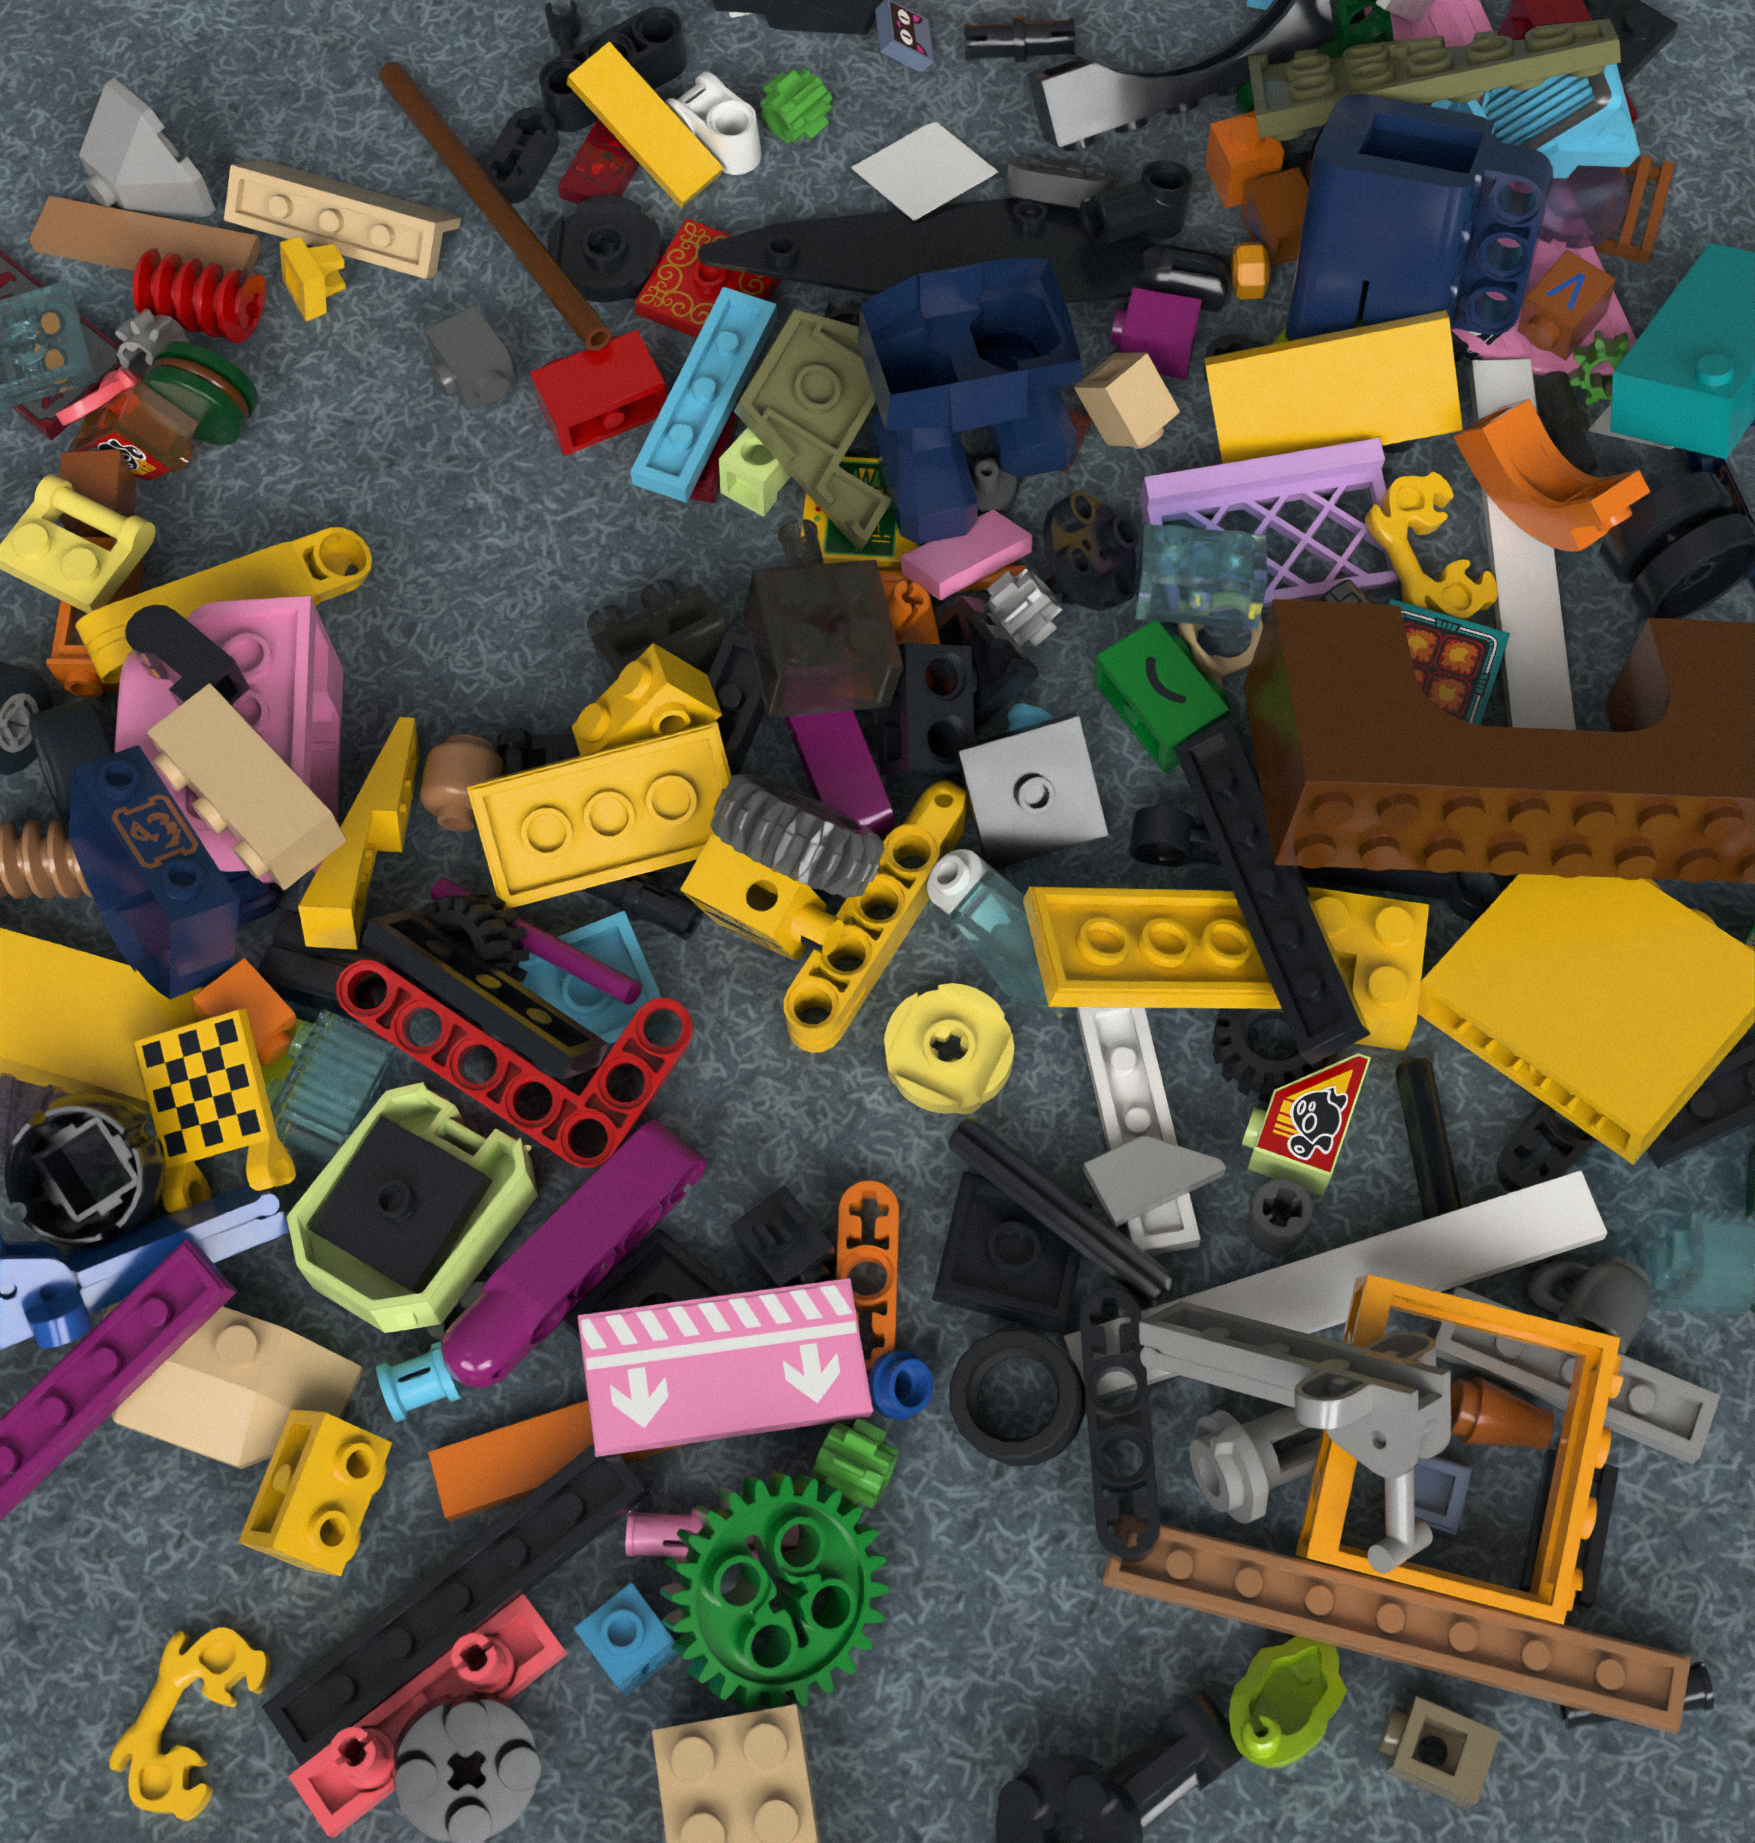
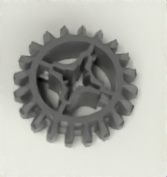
(797, 835)

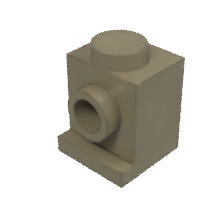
(1465, 1746)

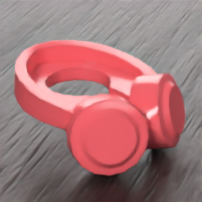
(110, 386)

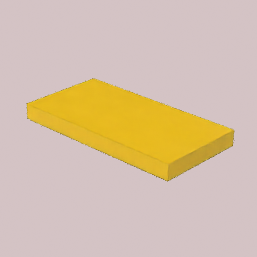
(1337, 389)
(600, 814)
(1145, 949)

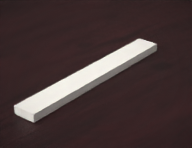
(1526, 580)
(1426, 1254)

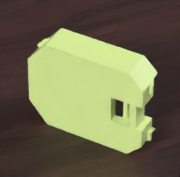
(368, 1291)

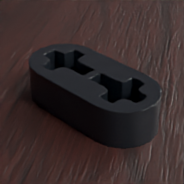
(529, 159)

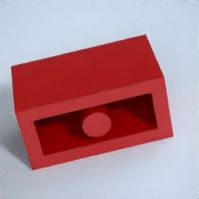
(599, 392)

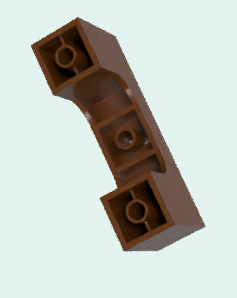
(1385, 779)

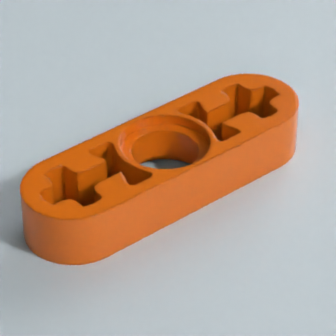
(886, 1230)

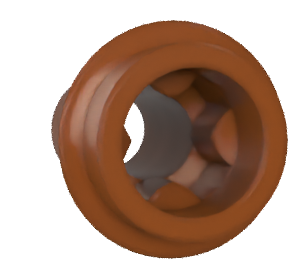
(1495, 1416)

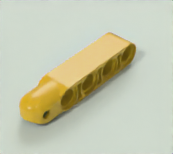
(289, 569)
(927, 832)

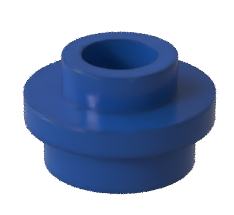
(913, 1389)

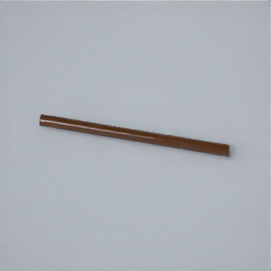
(496, 207)

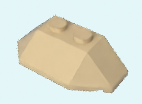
(235, 1388)

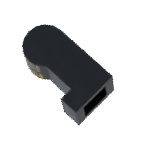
(179, 652)

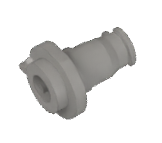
(1238, 1462)

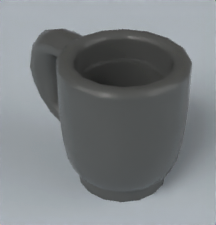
(1606, 1299)

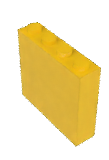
(1596, 1000)

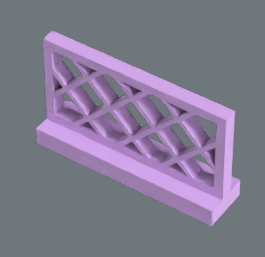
(1275, 481)

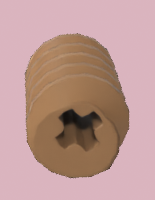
(39, 863)

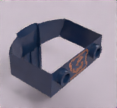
(155, 877)

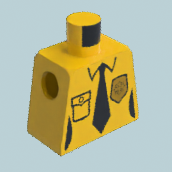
(760, 903)

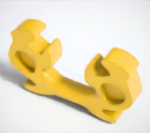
(1410, 504)
(162, 1781)

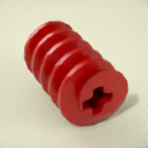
(198, 296)

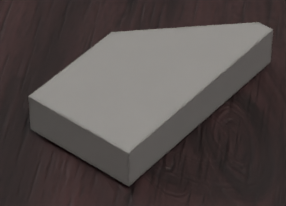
(1147, 1176)

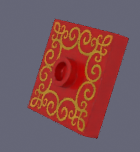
(685, 290)

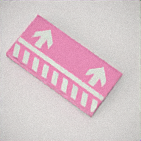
(723, 1367)

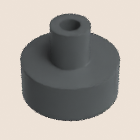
(992, 486)

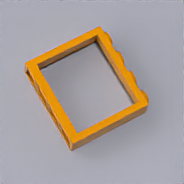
(1581, 1449)

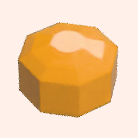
(1250, 270)

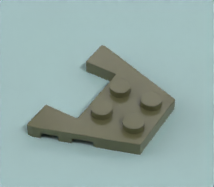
(808, 411)

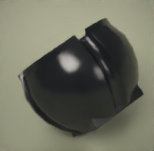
(52, 1190)

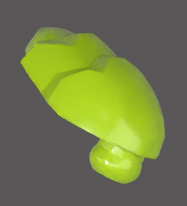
(1286, 1702)

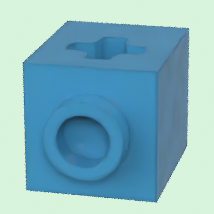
(627, 1639)

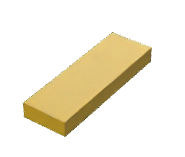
(644, 125)

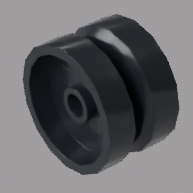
(1681, 547)

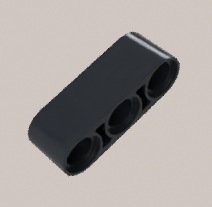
(649, 43)

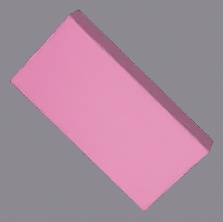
(960, 561)

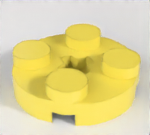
(936, 1015)

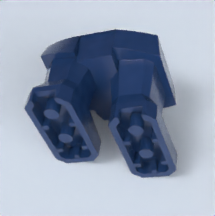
(962, 356)

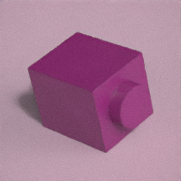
(1159, 326)

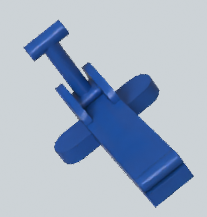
(54, 1296)

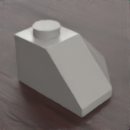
(136, 163)

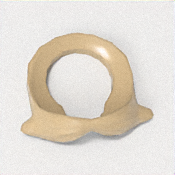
(1216, 666)

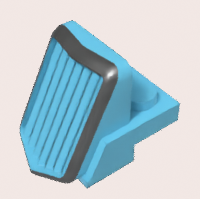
(1567, 120)

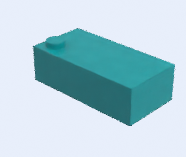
(1694, 363)

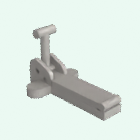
(1373, 1400)

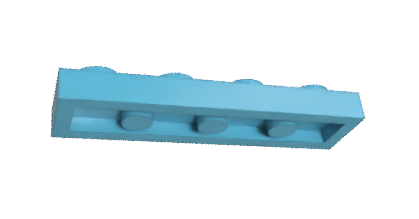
(704, 395)

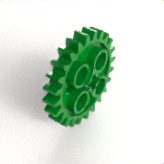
(723, 1626)

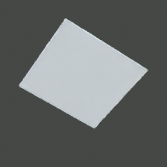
(924, 170)

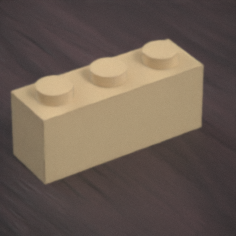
(244, 788)

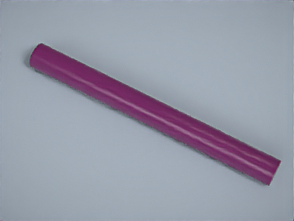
(560, 953)

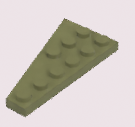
(1423, 71)

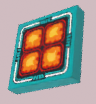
(1453, 659)

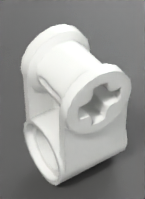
(720, 123)

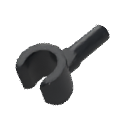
(564, 27)

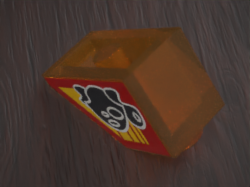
(145, 429)

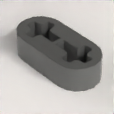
(1055, 180)

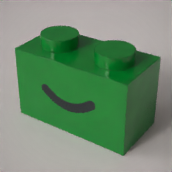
(1158, 691)

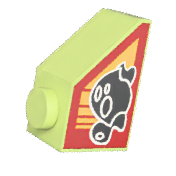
(1306, 1125)

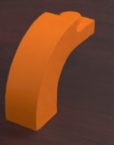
(1539, 485)

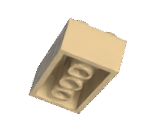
(737, 1779)

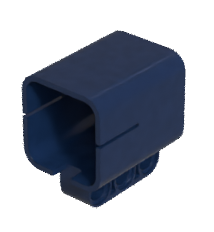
(1415, 213)

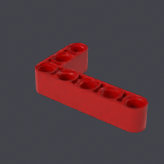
(514, 1071)

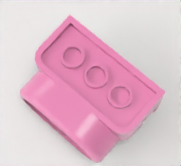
(290, 699)

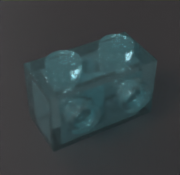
(1201, 576)

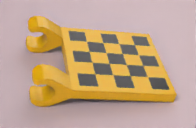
(210, 1101)

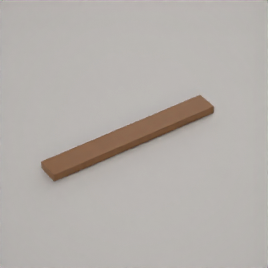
(1407, 1625)

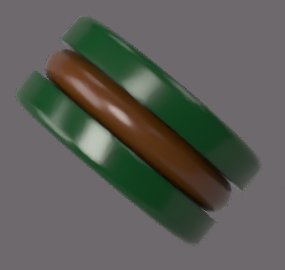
(205, 389)

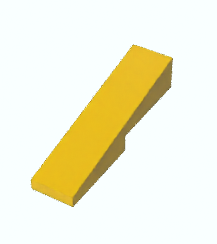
(377, 821)

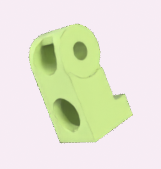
(751, 474)

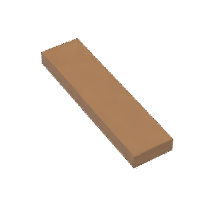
(122, 237)

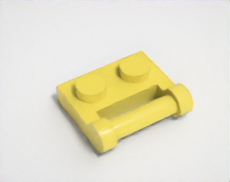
(65, 562)

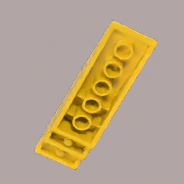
(77, 1016)

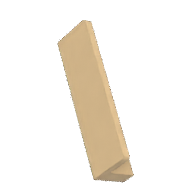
(333, 212)

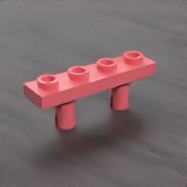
(358, 1763)

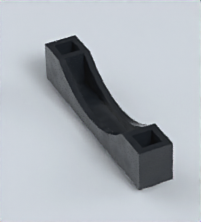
(1086, 98)

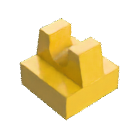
(311, 275)

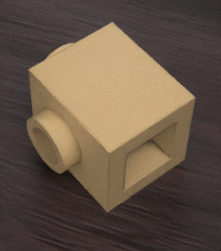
(1127, 400)

